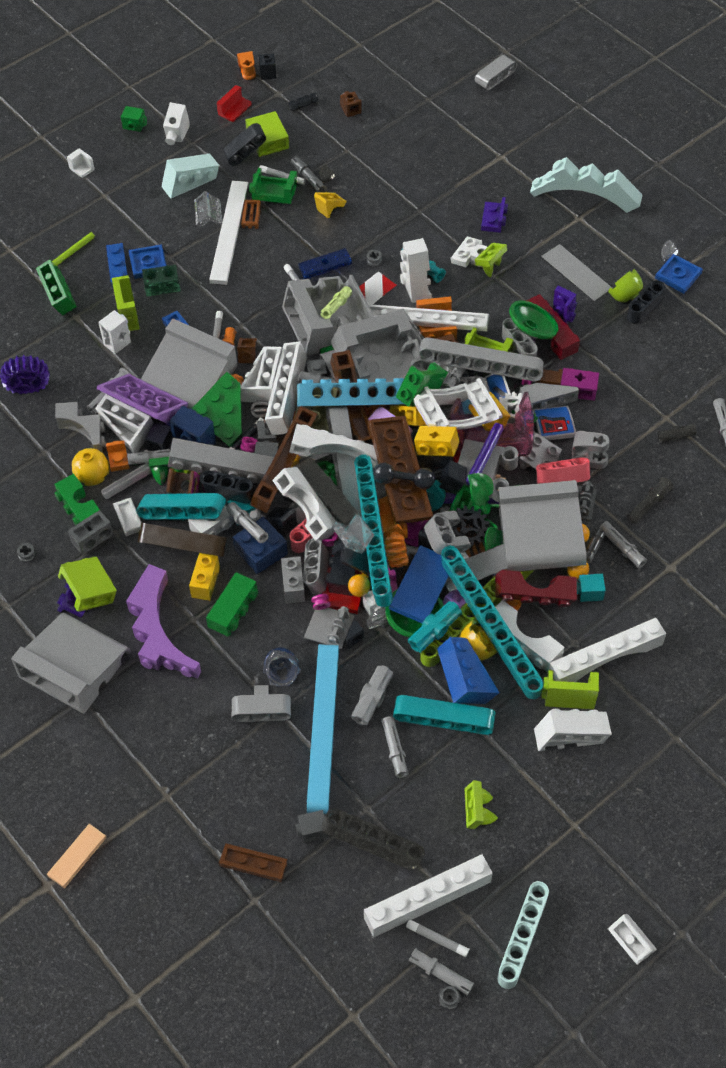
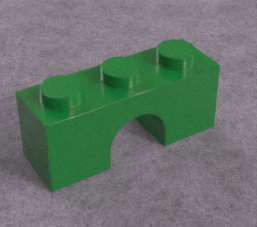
(70, 492)

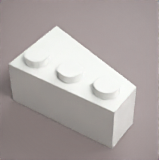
(572, 727)

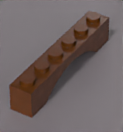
(344, 368)
(283, 459)

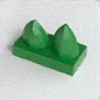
(159, 469)

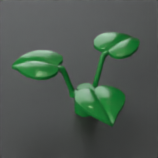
(480, 489)

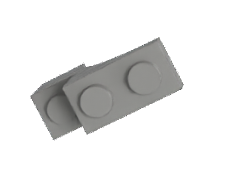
(71, 417)

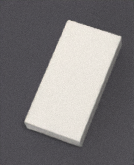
(127, 516)

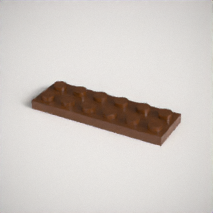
(394, 446)

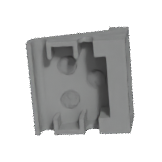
(304, 304)
(380, 346)
(189, 362)
(542, 526)
(70, 661)

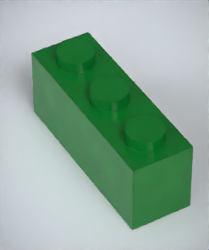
(56, 287)
(232, 604)

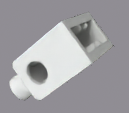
(176, 123)

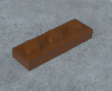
(253, 862)

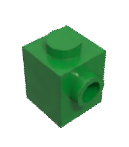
(133, 119)

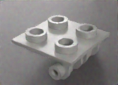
(542, 452)
(329, 626)

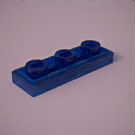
(325, 263)

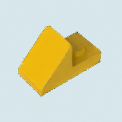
(327, 202)

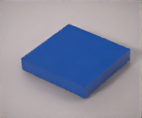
(146, 258)
(678, 273)

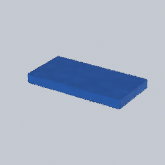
(420, 585)

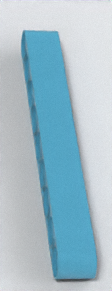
(323, 729)

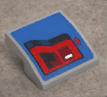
(555, 423)

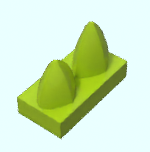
(491, 256)
(474, 799)

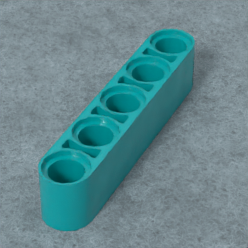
(181, 506)
(444, 714)

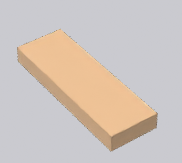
(76, 856)

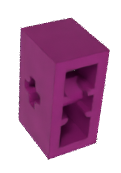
(585, 381)

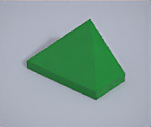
(462, 499)

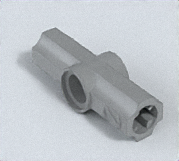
(372, 695)

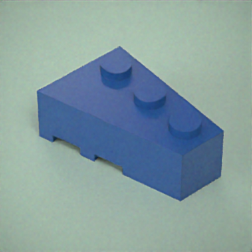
(465, 673)

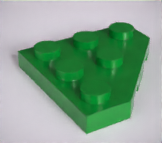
(224, 408)

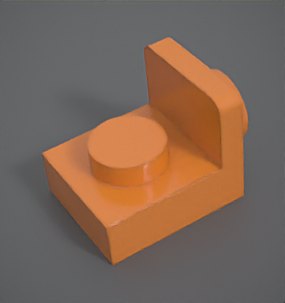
(117, 455)

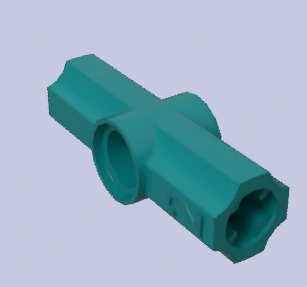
(434, 626)

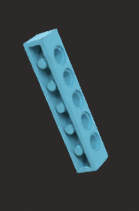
(306, 398)

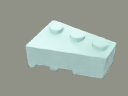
(188, 173)

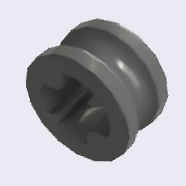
(378, 258)
(31, 552)

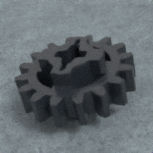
(470, 517)

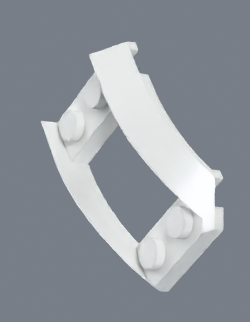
(430, 399)

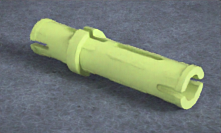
(338, 300)

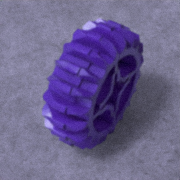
(24, 374)

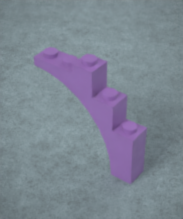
(157, 649)

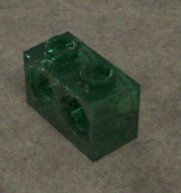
(161, 280)

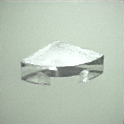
(668, 250)
(376, 619)

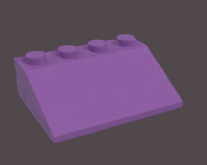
(143, 397)

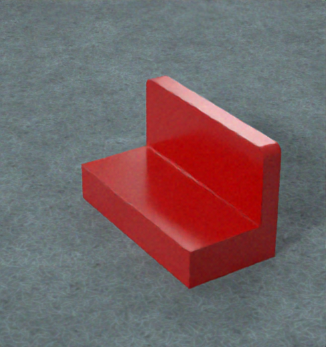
(232, 104)

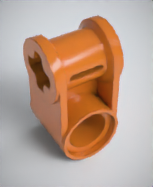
(246, 64)

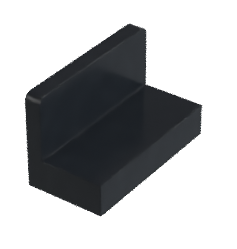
(352, 558)

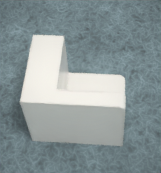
(80, 163)

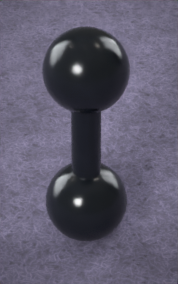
(385, 473)

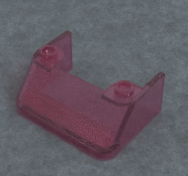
(514, 434)

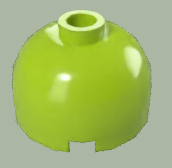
(627, 287)

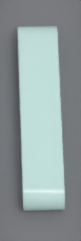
(520, 944)

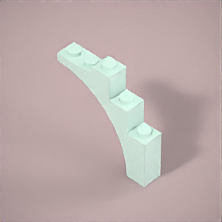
(589, 179)

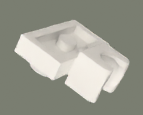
(468, 252)

